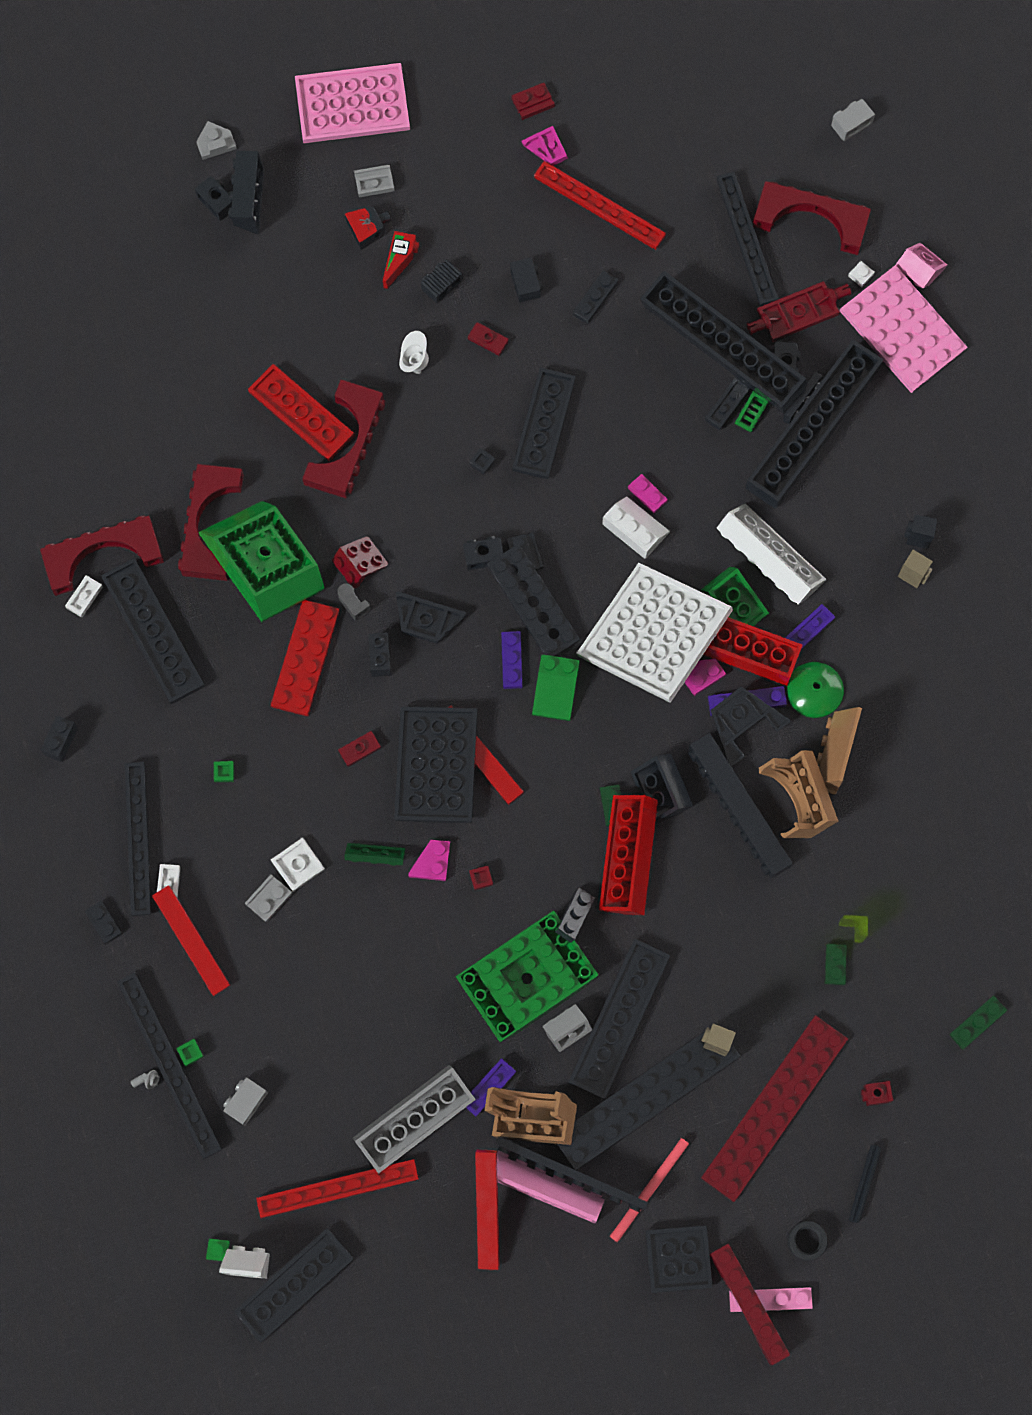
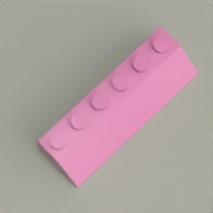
(548, 1189)

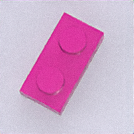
(647, 493)

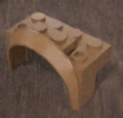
(808, 795)
(542, 1119)

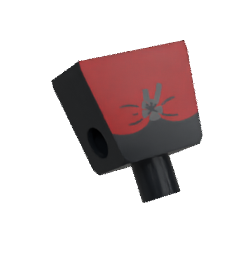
(366, 225)

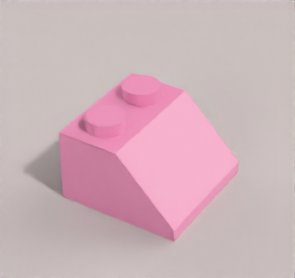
(921, 265)

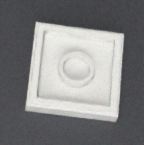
(297, 864)

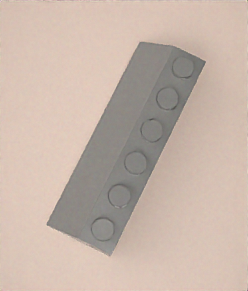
(414, 1118)

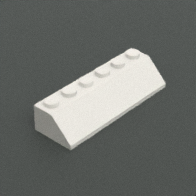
(771, 553)

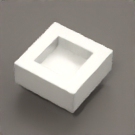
(861, 274)

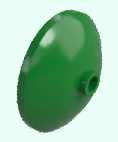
(812, 701)

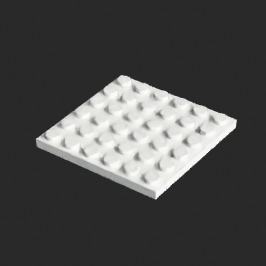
(654, 632)

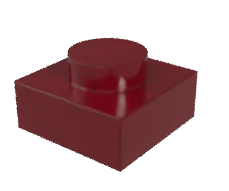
(481, 877)

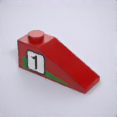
(400, 255)

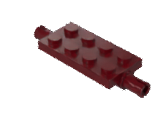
(798, 311)

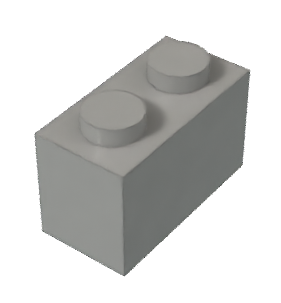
(852, 119)
(567, 1028)
(244, 1101)

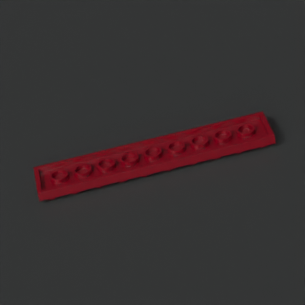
(774, 1108)

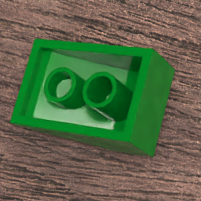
(734, 591)
(555, 687)

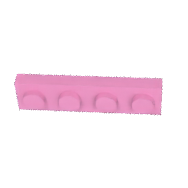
(779, 1299)

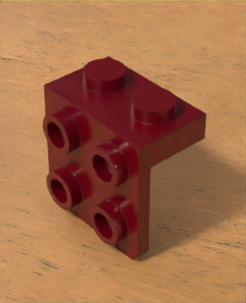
(359, 560)

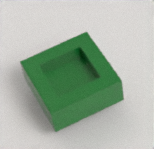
(224, 771)
(190, 1052)
(217, 1249)

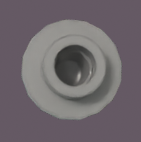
(150, 1079)

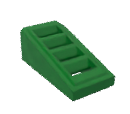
(754, 396)

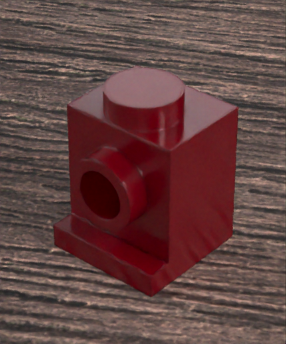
(885, 1090)

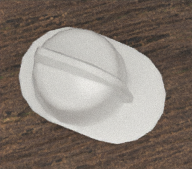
(413, 353)

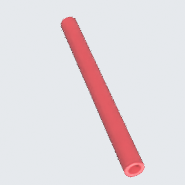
(650, 1188)

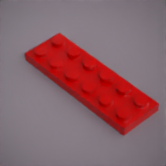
(301, 412)
(305, 658)

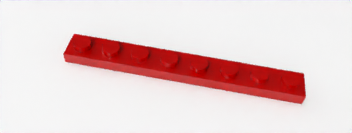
(600, 205)
(336, 1189)

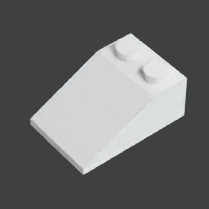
(245, 1263)

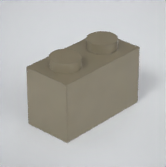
(916, 569)
(718, 1039)

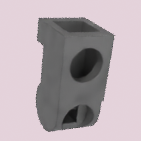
(352, 603)

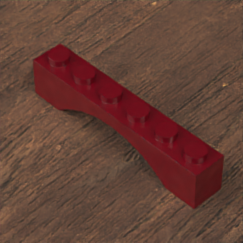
(750, 1304)

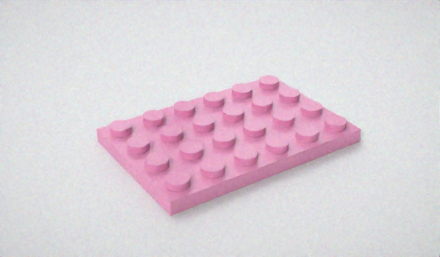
(352, 103)
(903, 329)

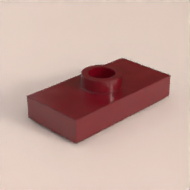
(488, 339)
(359, 748)

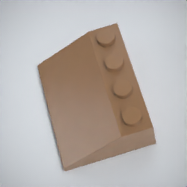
(837, 747)

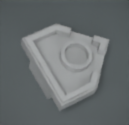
(215, 141)

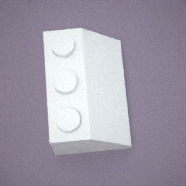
(635, 527)

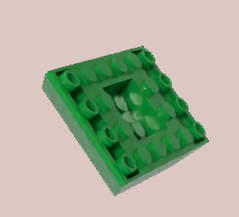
(269, 581)
(496, 983)

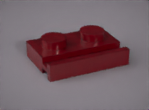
(533, 101)

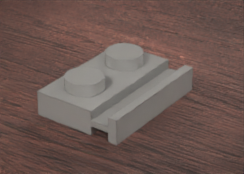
(374, 181)
(268, 898)

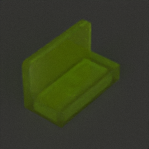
(860, 924)

